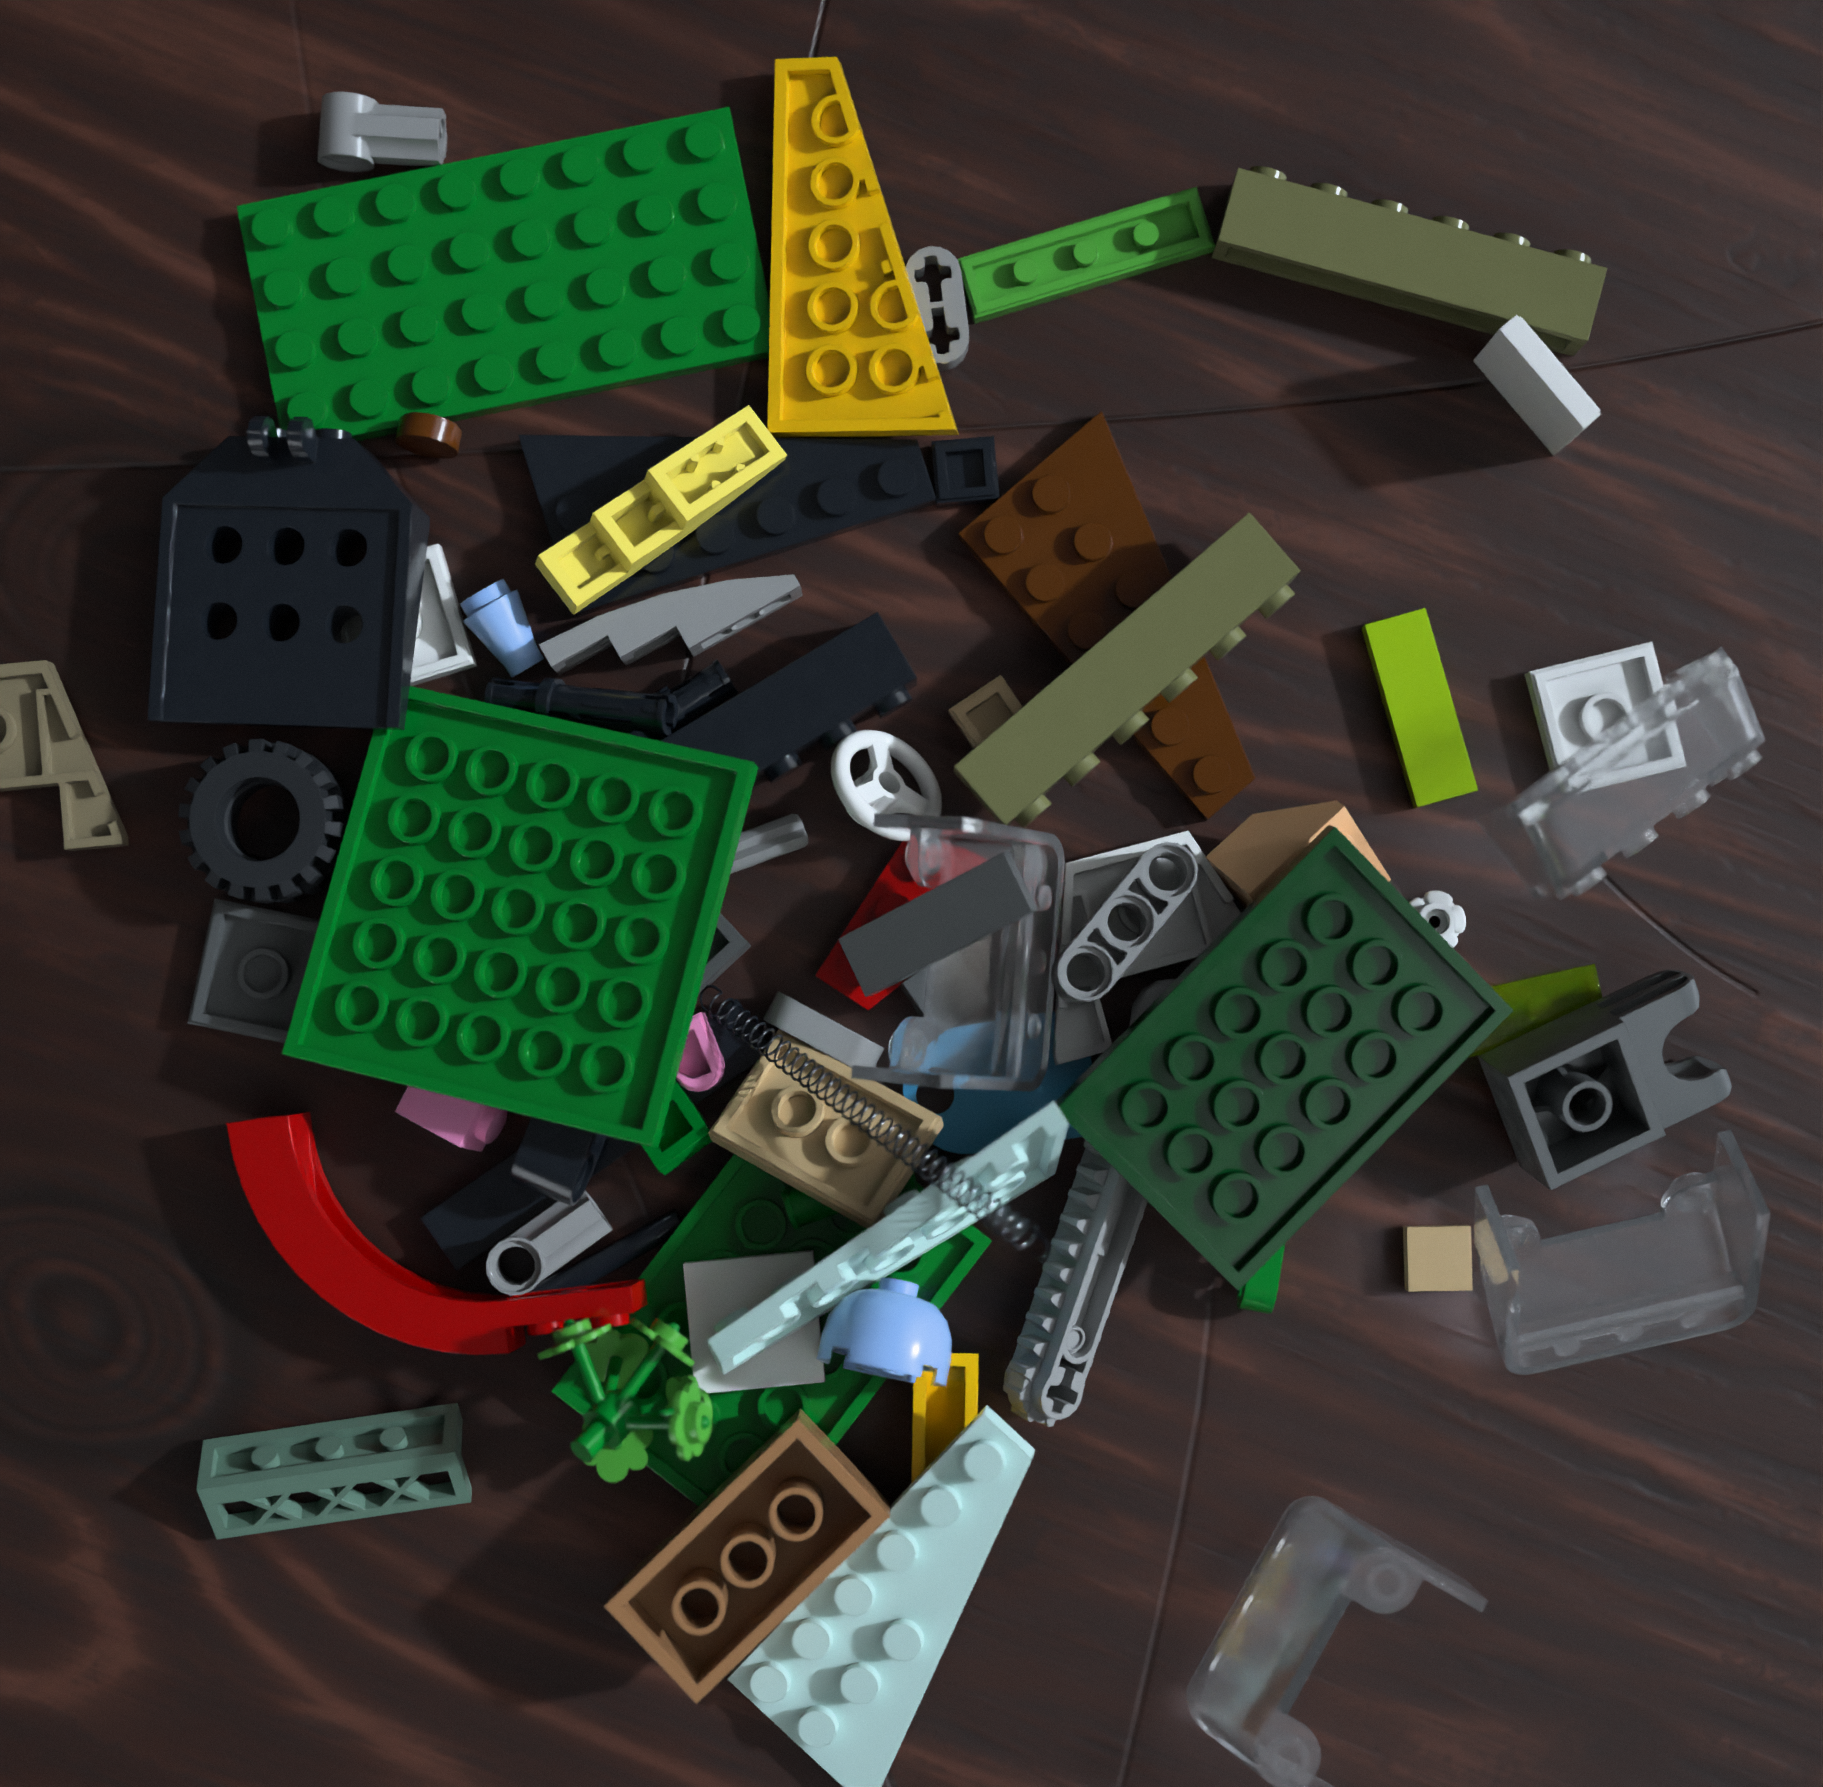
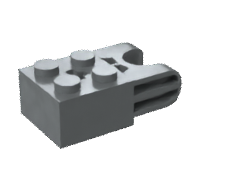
(1599, 1080)

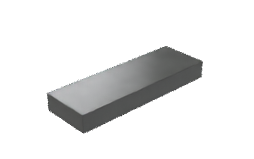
(938, 924)

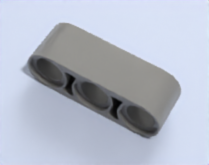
(1148, 904)

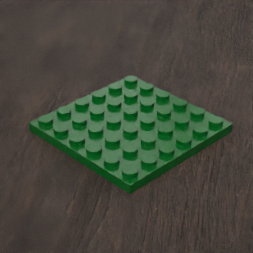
(523, 914)

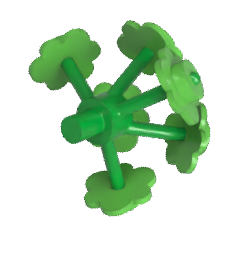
(612, 1427)

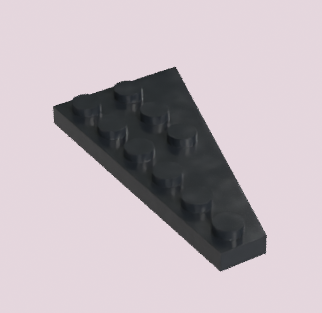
(809, 497)

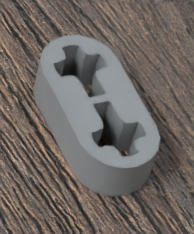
(951, 305)
(822, 1032)

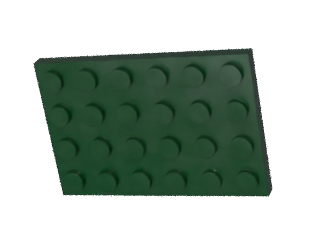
(1283, 1057)

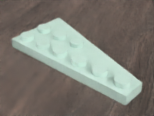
(910, 1229)

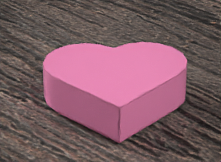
(702, 1059)

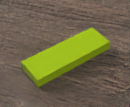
(1419, 708)

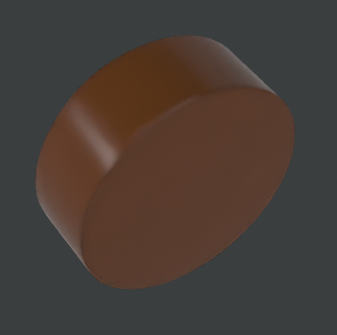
(428, 435)

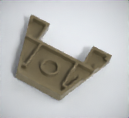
(48, 749)

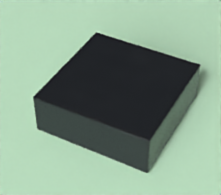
(965, 471)

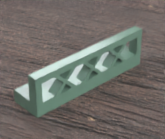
(329, 1462)

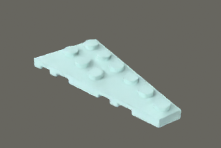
(867, 1640)

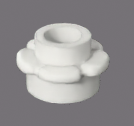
(1440, 905)

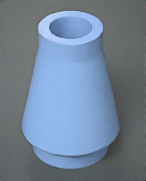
(502, 626)

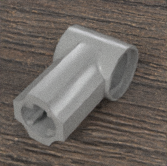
(365, 133)
(553, 1241)

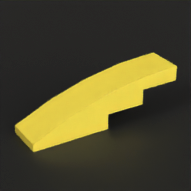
(660, 509)

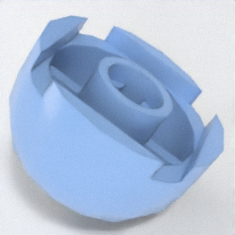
(889, 1333)

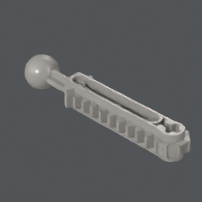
(1077, 1282)

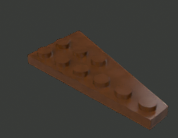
(1077, 564)

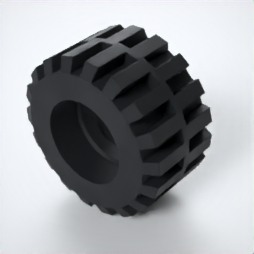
(215, 814)

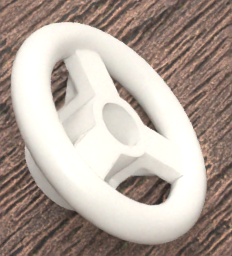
(881, 786)

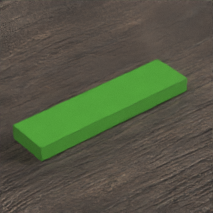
(1085, 255)

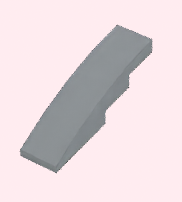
(698, 614)

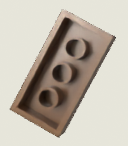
(748, 1556)

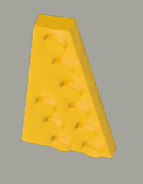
(842, 310)

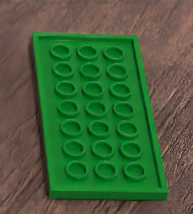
(510, 278)

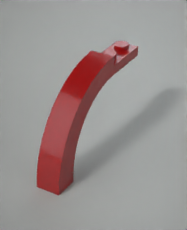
(333, 1257)

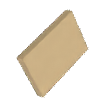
(812, 1146)

